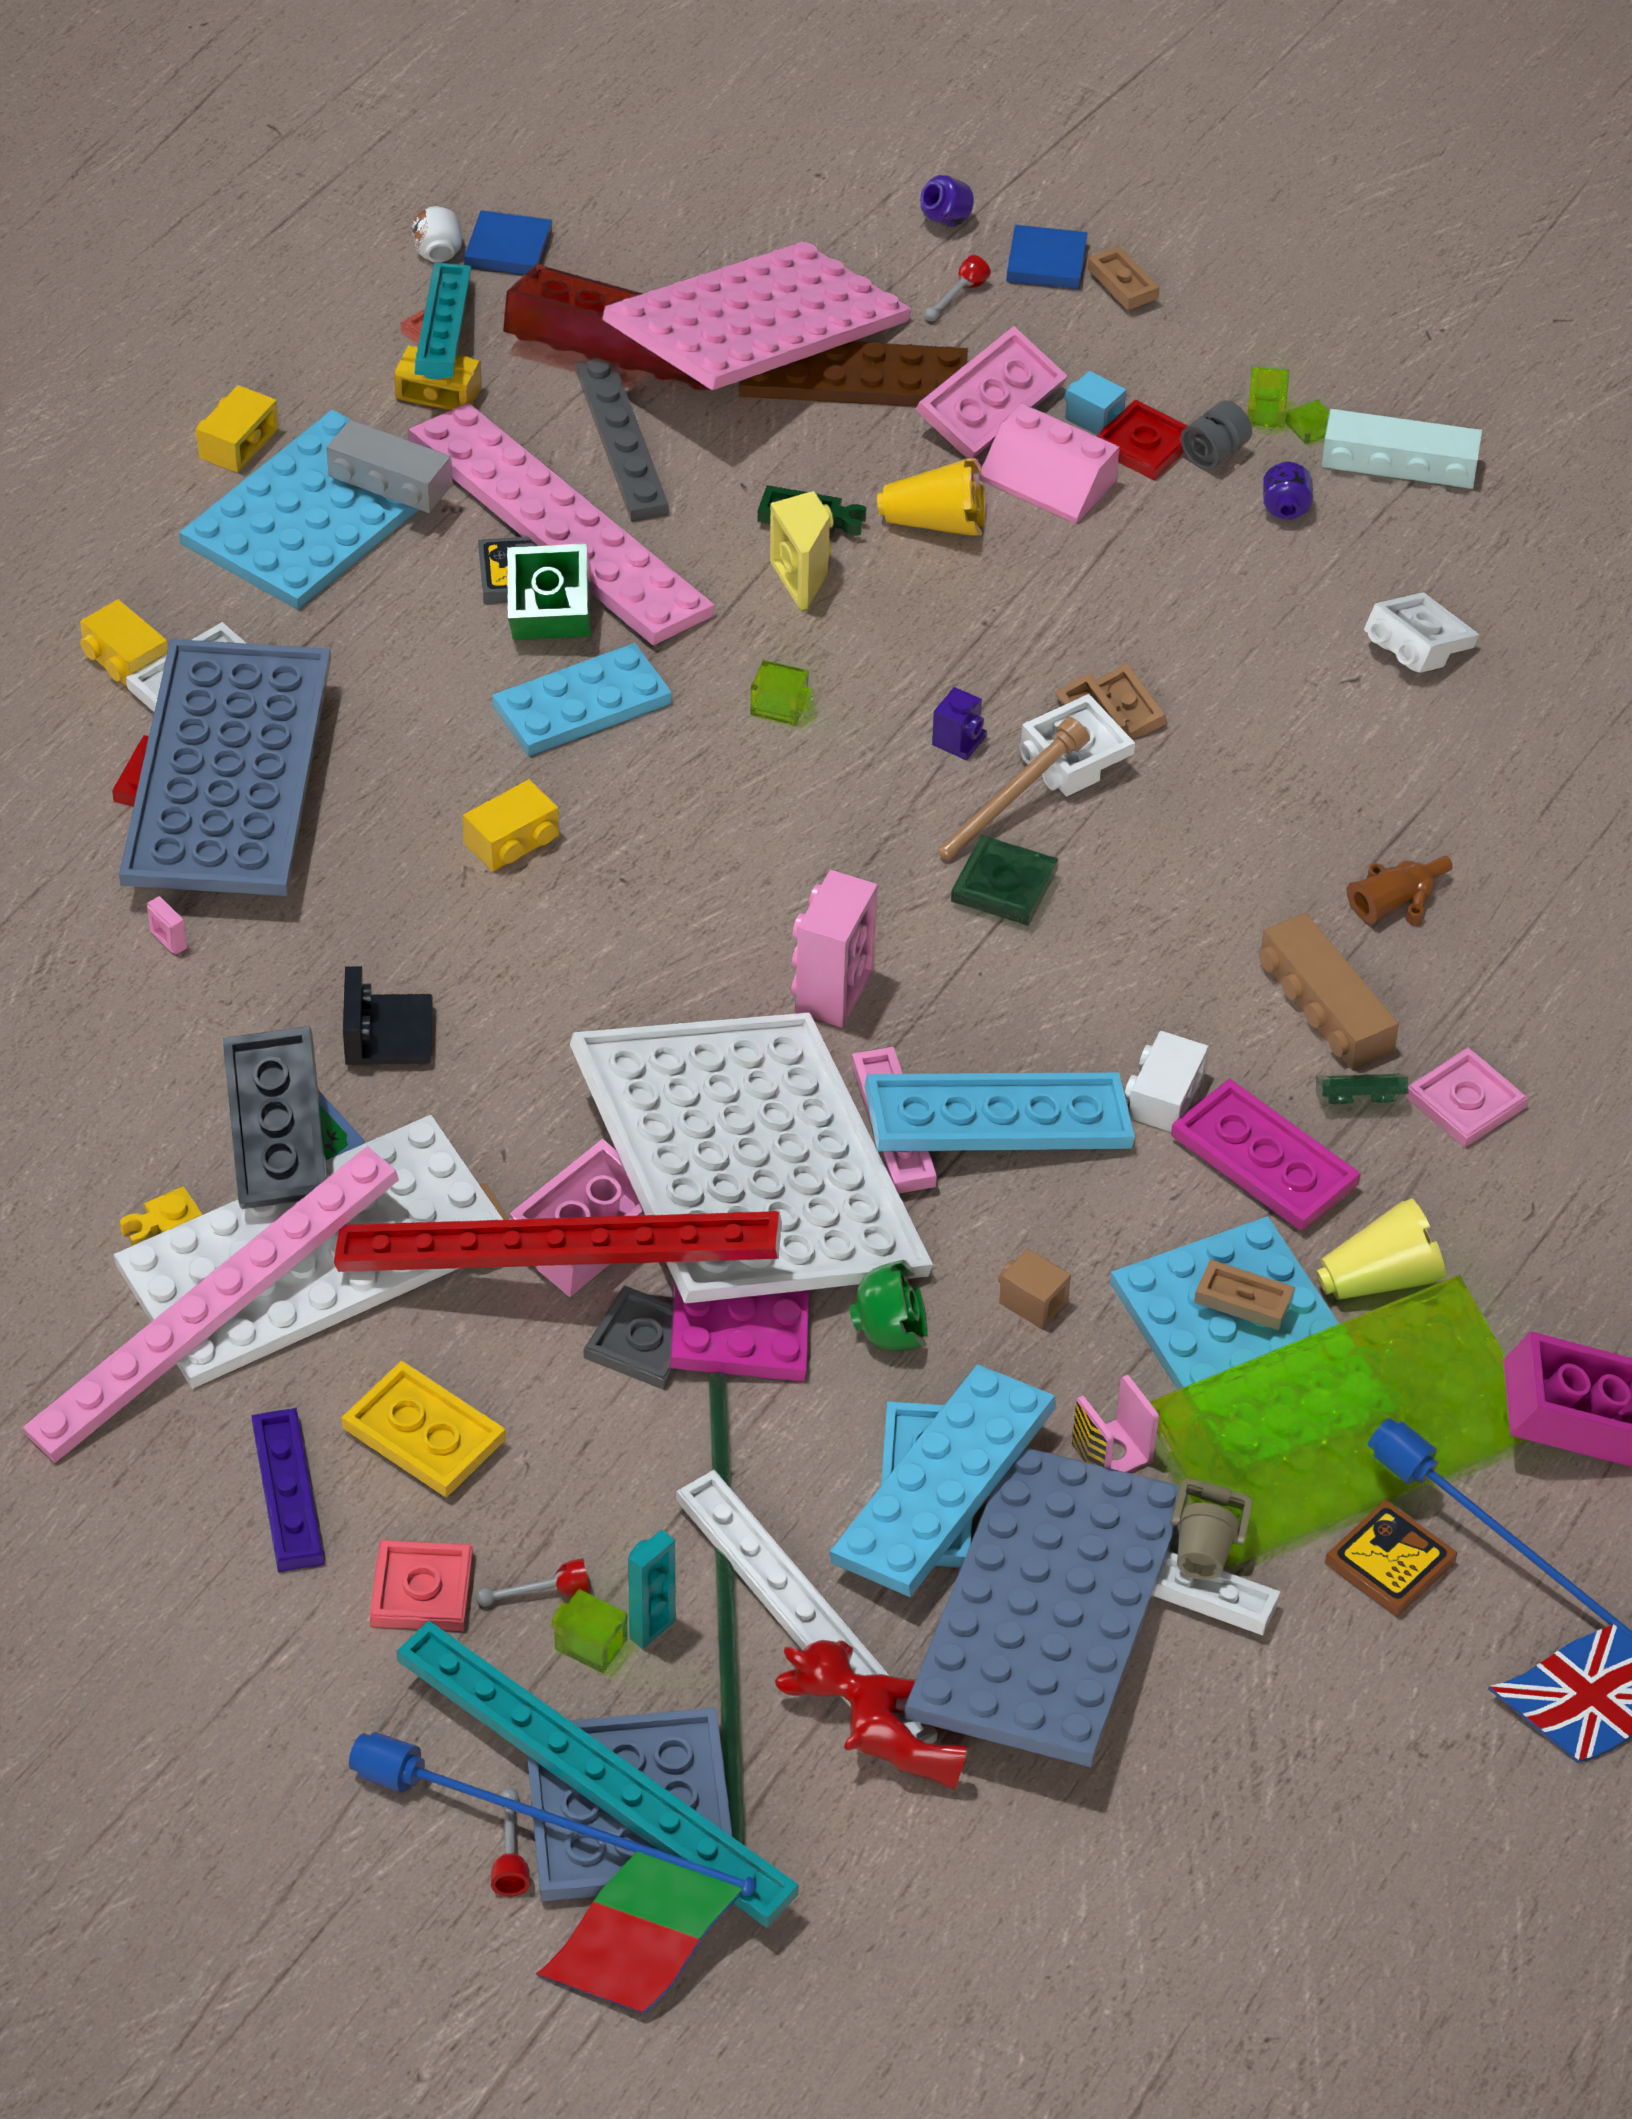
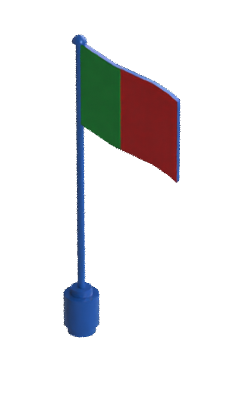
(640, 1922)

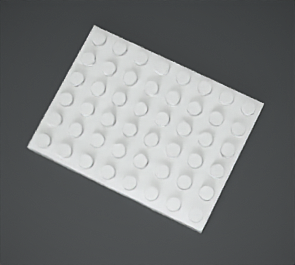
(750, 1124)

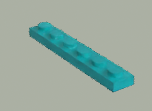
(442, 321)

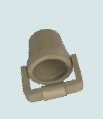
(1207, 1528)

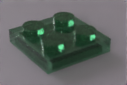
(1004, 880)

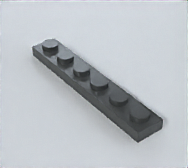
(622, 439)

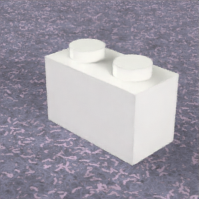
(1166, 1081)

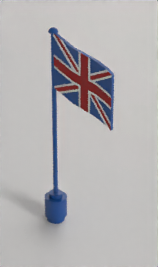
(1581, 1691)

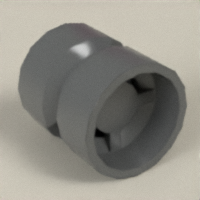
(1216, 434)

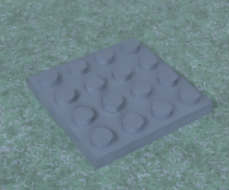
(671, 1748)

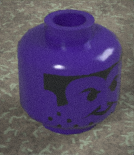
(946, 200)
(1287, 490)

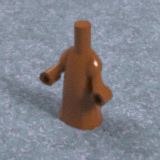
(1393, 887)

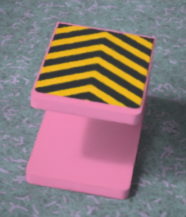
(1133, 1429)

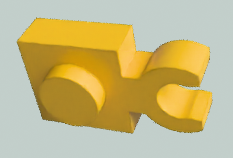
(160, 1215)

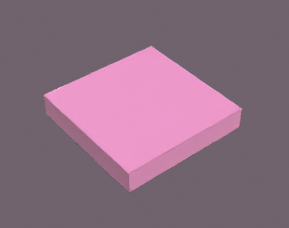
(1466, 1097)

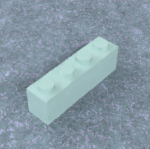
(1401, 448)

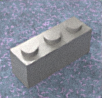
(389, 466)

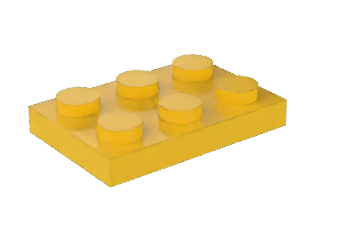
(423, 1428)

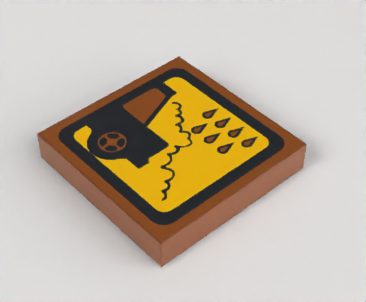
(1391, 1558)

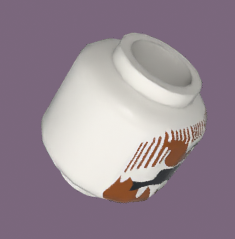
(437, 234)

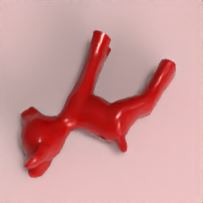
(874, 1699)

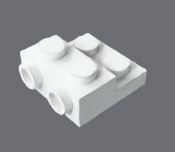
(1419, 631)
(1081, 768)

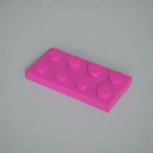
(1265, 1154)

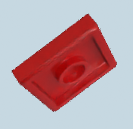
(1145, 439)

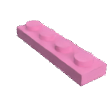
(906, 1169)

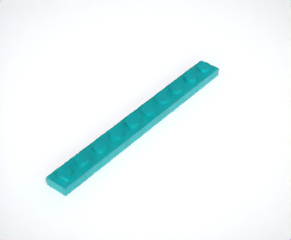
(591, 1767)

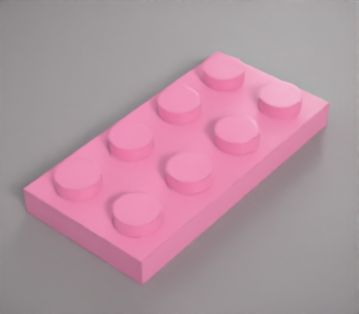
(988, 389)

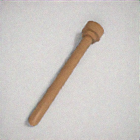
(1069, 737)

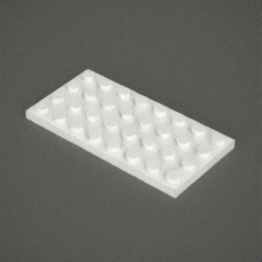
(313, 1294)

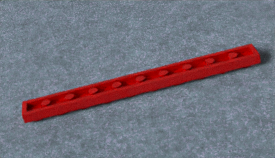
(559, 1241)

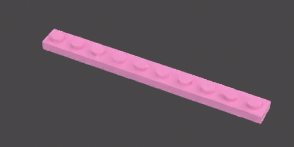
(210, 1304)

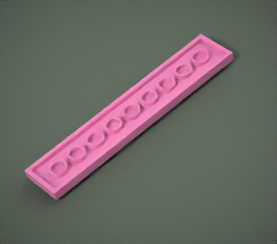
(553, 513)

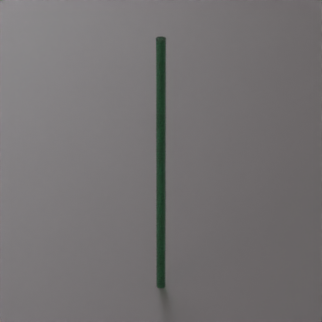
(727, 1620)

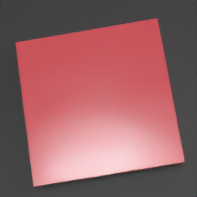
(421, 1584)

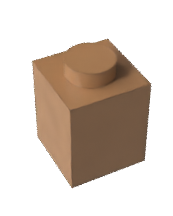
(1034, 1288)

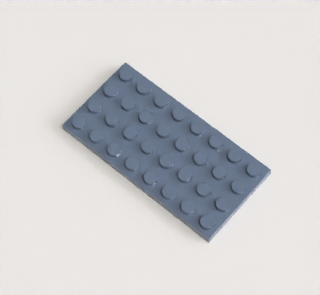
(226, 768)
(1047, 1607)

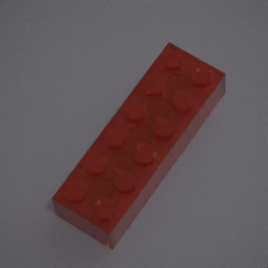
(568, 316)

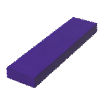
(287, 1490)

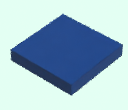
(507, 242)
(1046, 256)

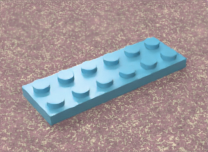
(998, 1111)
(943, 1480)

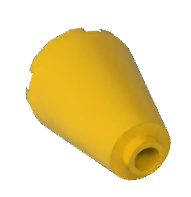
(937, 499)

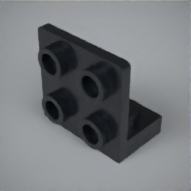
(384, 1025)

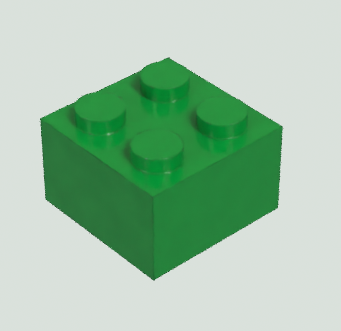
(549, 592)

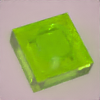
(1308, 421)

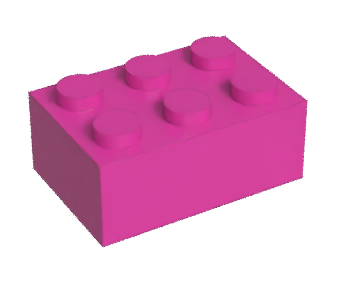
(1570, 1397)

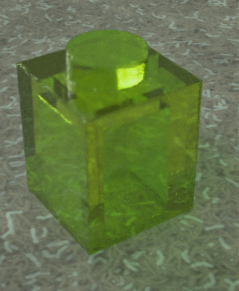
(1267, 396)
(780, 693)
(590, 1630)

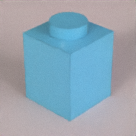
(1094, 402)

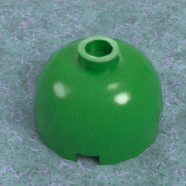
(890, 1308)

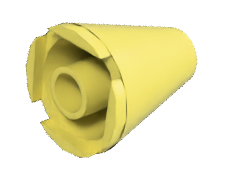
(1384, 1256)

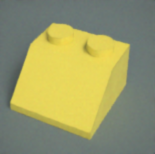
(801, 545)

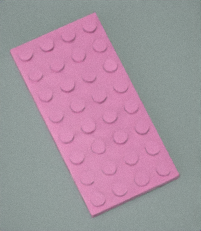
(757, 314)

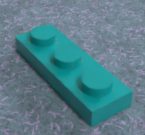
(651, 1588)

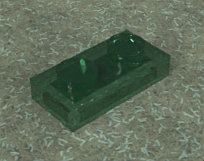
(1343, 1088)

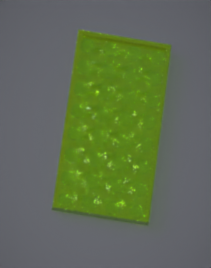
(1301, 1417)

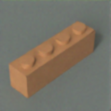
(1328, 991)

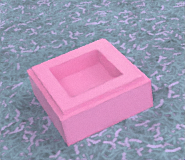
(167, 925)

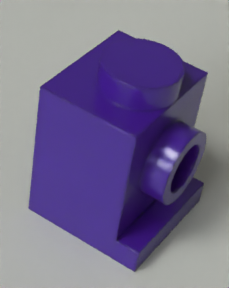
(958, 724)

